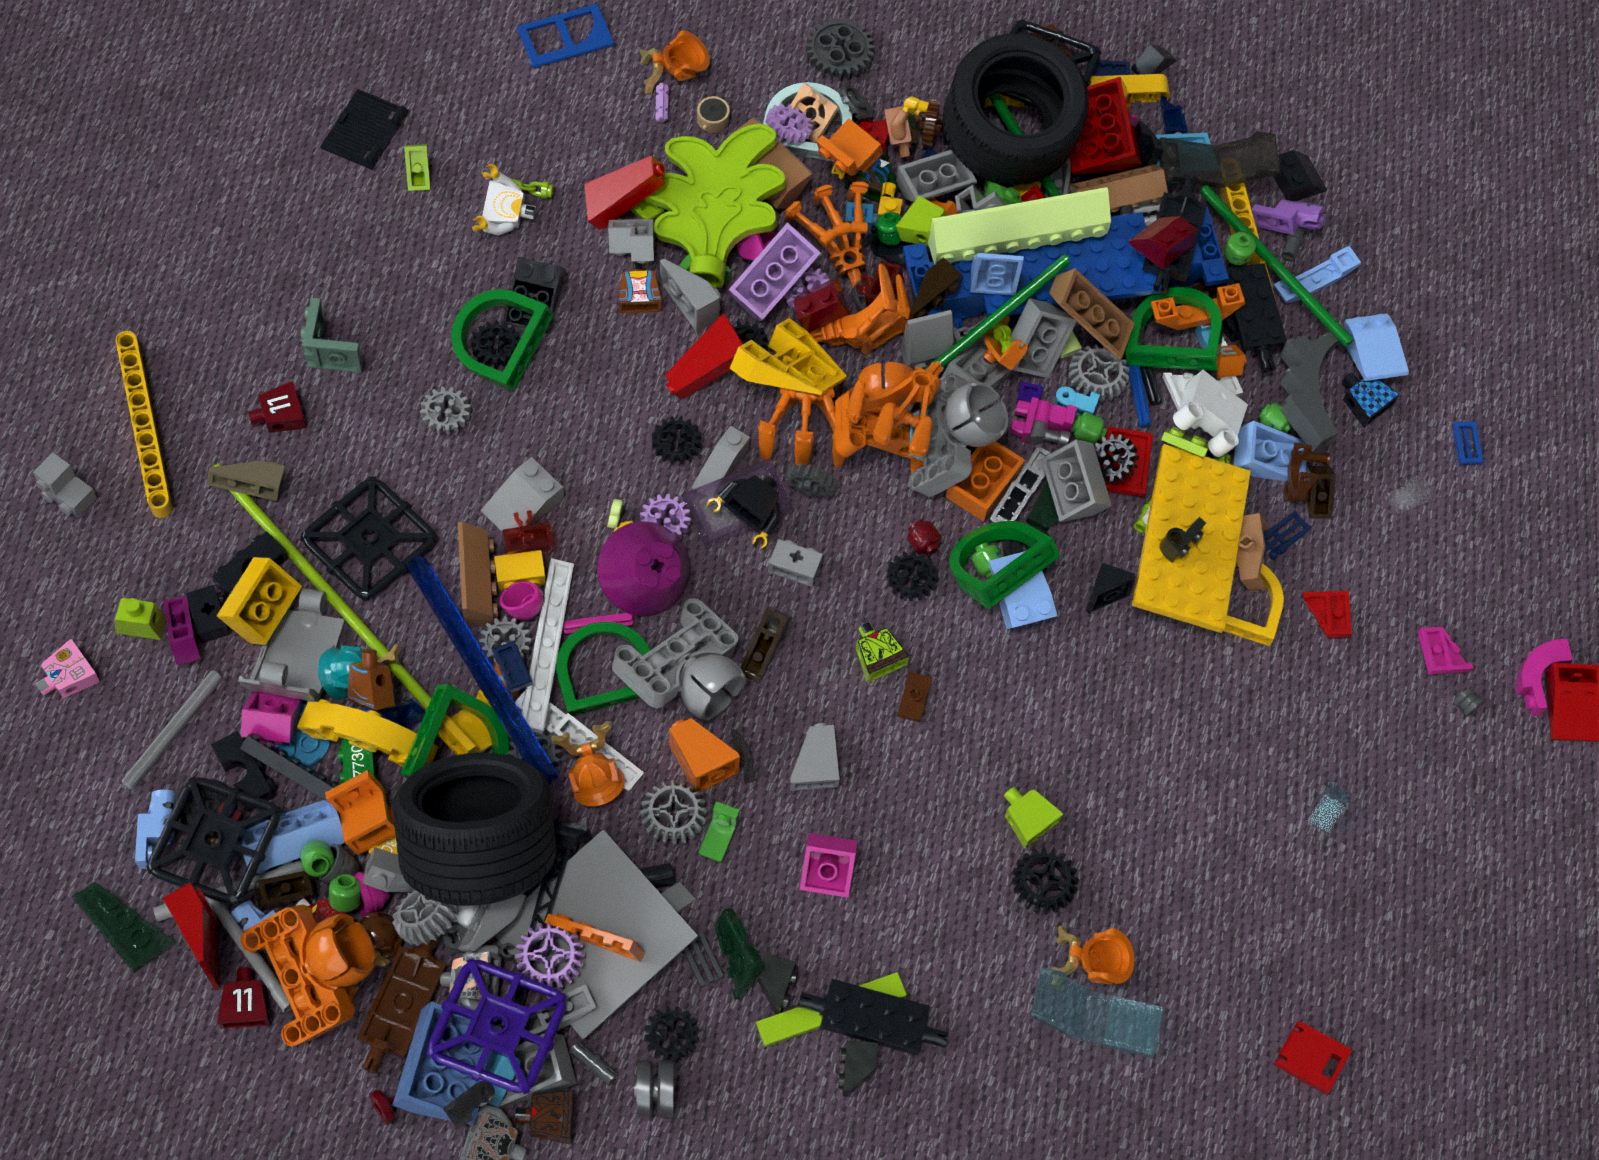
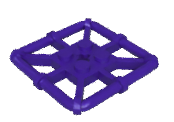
(504, 1040)

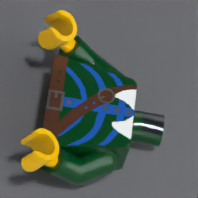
(878, 177)

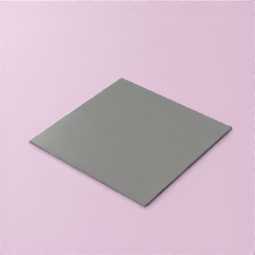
(608, 893)

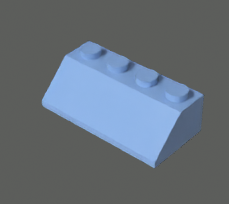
(294, 831)

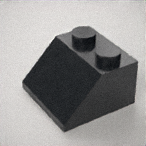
(1298, 177)

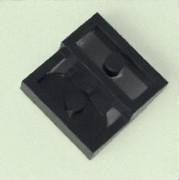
(1148, 144)

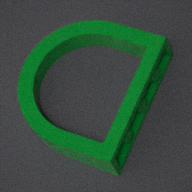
(526, 346)
(1176, 356)
(1016, 573)
(603, 700)
(433, 719)

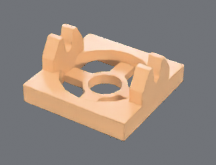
(830, 109)

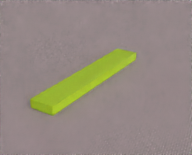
(801, 1020)

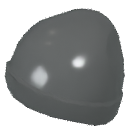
(344, 864)

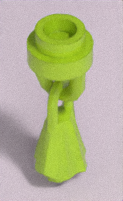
(546, 188)
(1002, 334)

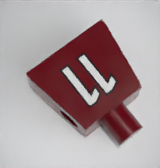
(279, 409)
(243, 1002)

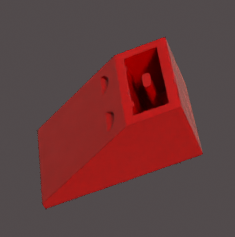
(1573, 701)

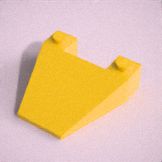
(797, 365)

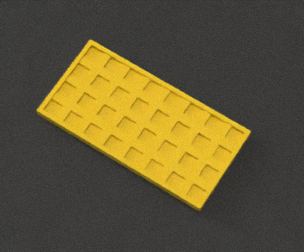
(1200, 582)

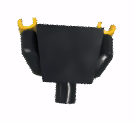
(752, 502)

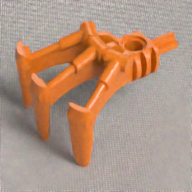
(839, 229)
(869, 327)
(919, 387)
(803, 438)

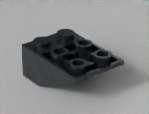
(538, 282)

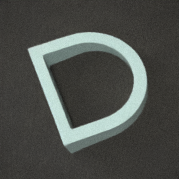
(808, 149)

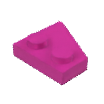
(1441, 653)

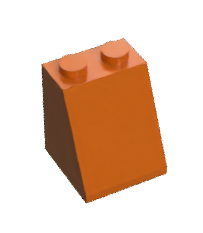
(702, 755)

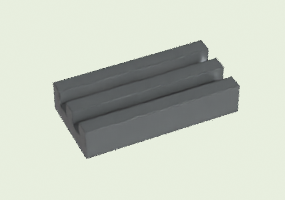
(711, 979)

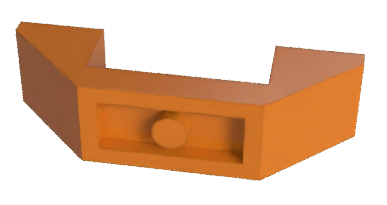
(1185, 316)

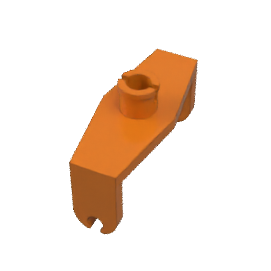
(1010, 356)

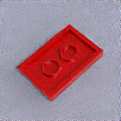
(1137, 483)

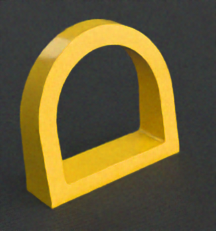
(1254, 632)

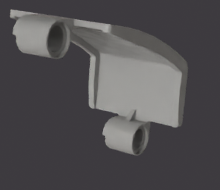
(292, 654)

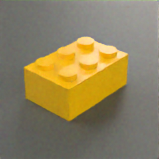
(259, 600)

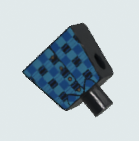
(1368, 398)

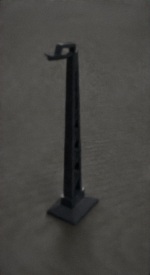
(566, 837)

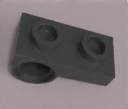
(1181, 539)

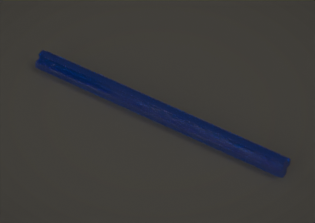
(481, 668)

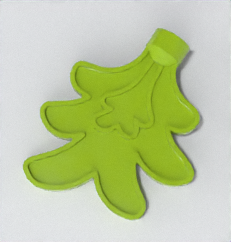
(718, 197)

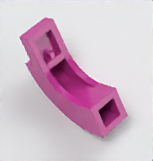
(1530, 673)

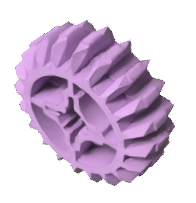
(559, 955)

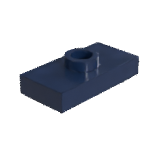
(1111, 68)
(512, 667)

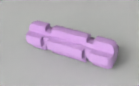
(662, 102)

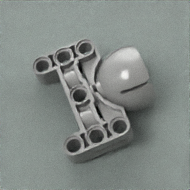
(954, 426)
(690, 662)

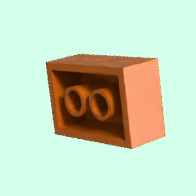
(990, 477)

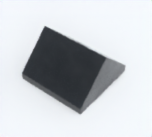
(1110, 586)

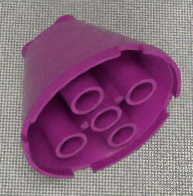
(643, 568)

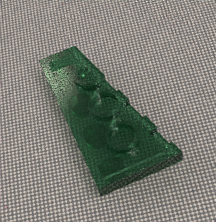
(123, 928)

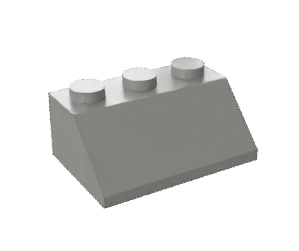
(933, 176)
(1045, 334)
(1076, 481)

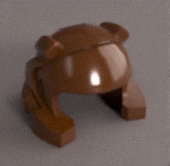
(382, 933)

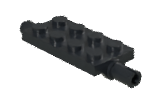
(1193, 211)
(1258, 319)
(874, 1017)

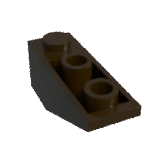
(937, 285)

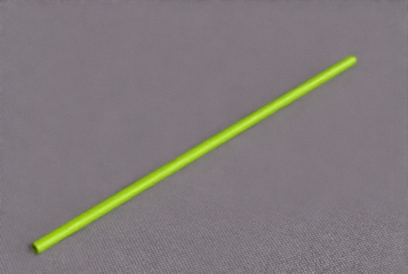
(331, 595)

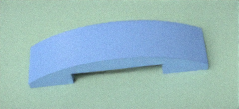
(1323, 275)

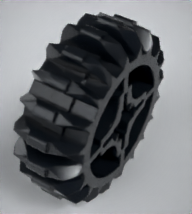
(1054, 883)

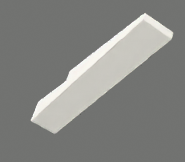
(560, 723)

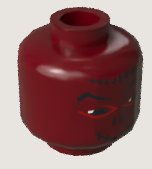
(924, 537)

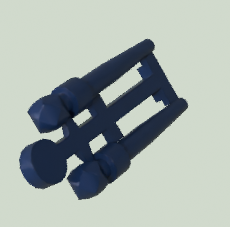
(1280, 549)

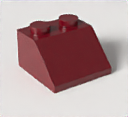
(1164, 240)
(821, 305)

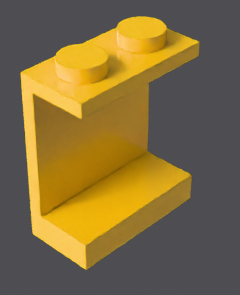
(465, 731)

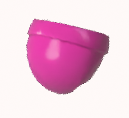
(522, 600)
(372, 898)

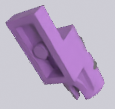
(1289, 216)

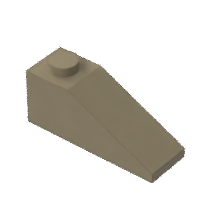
(251, 478)

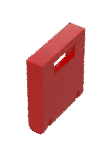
(1308, 1055)

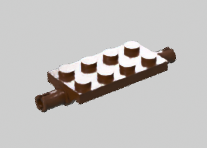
(397, 1007)

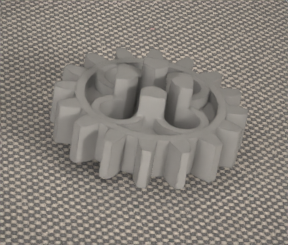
(434, 417)
(505, 628)

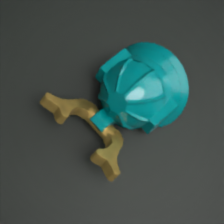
(335, 665)

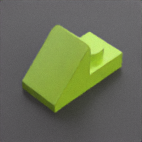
(417, 167)

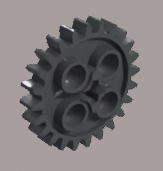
(827, 45)

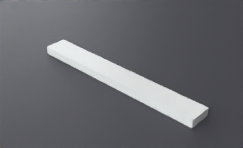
(547, 644)

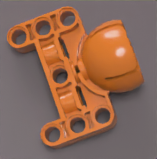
(852, 436)
(323, 965)

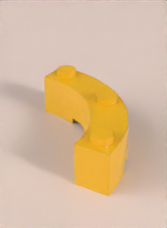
(361, 728)

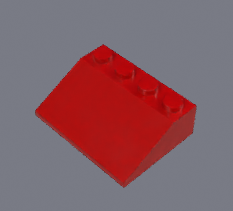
(1109, 133)
(198, 928)

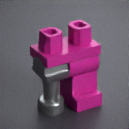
(1039, 418)

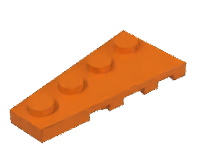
(603, 939)

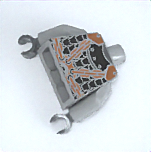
(470, 995)
(492, 1137)

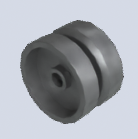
(654, 1088)

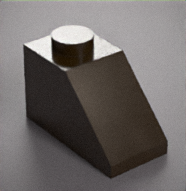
(1321, 493)
(282, 890)

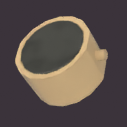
(713, 114)

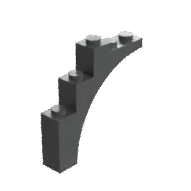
(1301, 381)

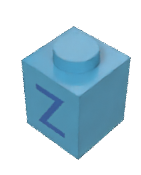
(868, 215)

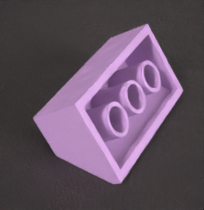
(773, 272)

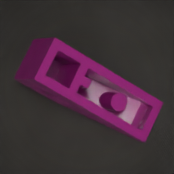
(181, 630)

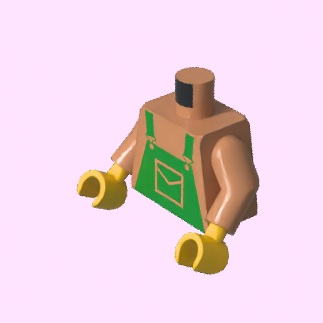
(902, 124)

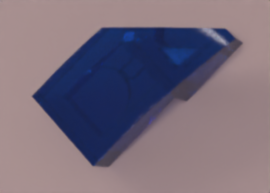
(1172, 117)

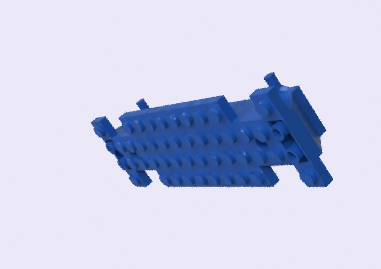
(1104, 261)

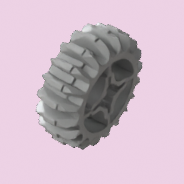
(1102, 362)
(650, 813)
(422, 918)

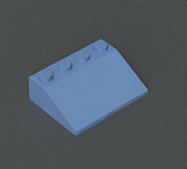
(428, 1085)

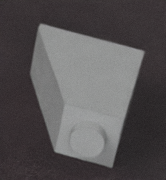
(817, 760)

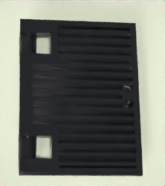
(364, 129)

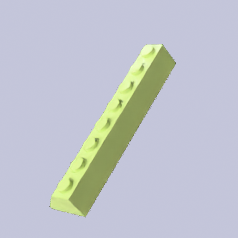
(1020, 226)

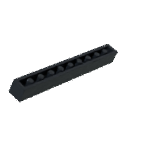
(287, 766)

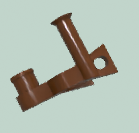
(1296, 487)

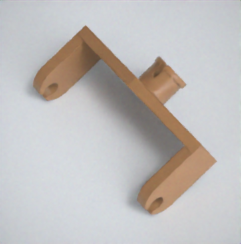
(1251, 551)

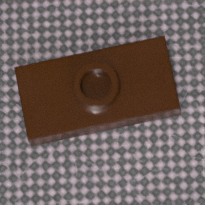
(914, 697)

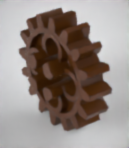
(931, 122)

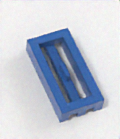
(1459, 447)

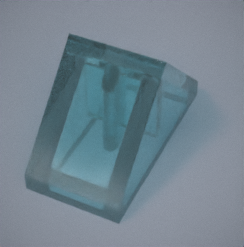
(1329, 808)

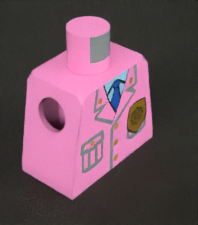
(67, 671)

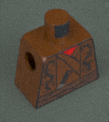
(549, 1116)

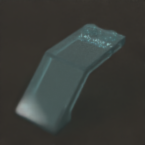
(1096, 1016)

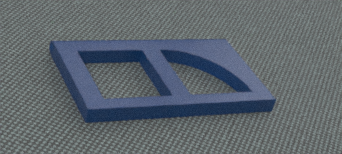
(597, 39)

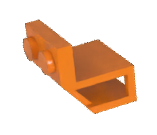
(850, 148)
(363, 812)

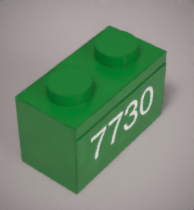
(354, 761)

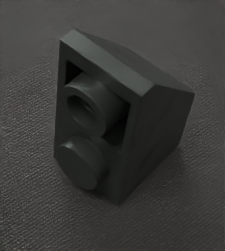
(776, 979)
(859, 1066)

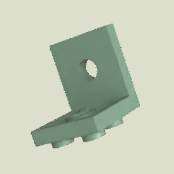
(327, 353)

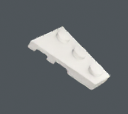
(1177, 385)

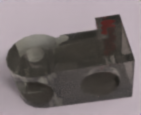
(472, 1098)

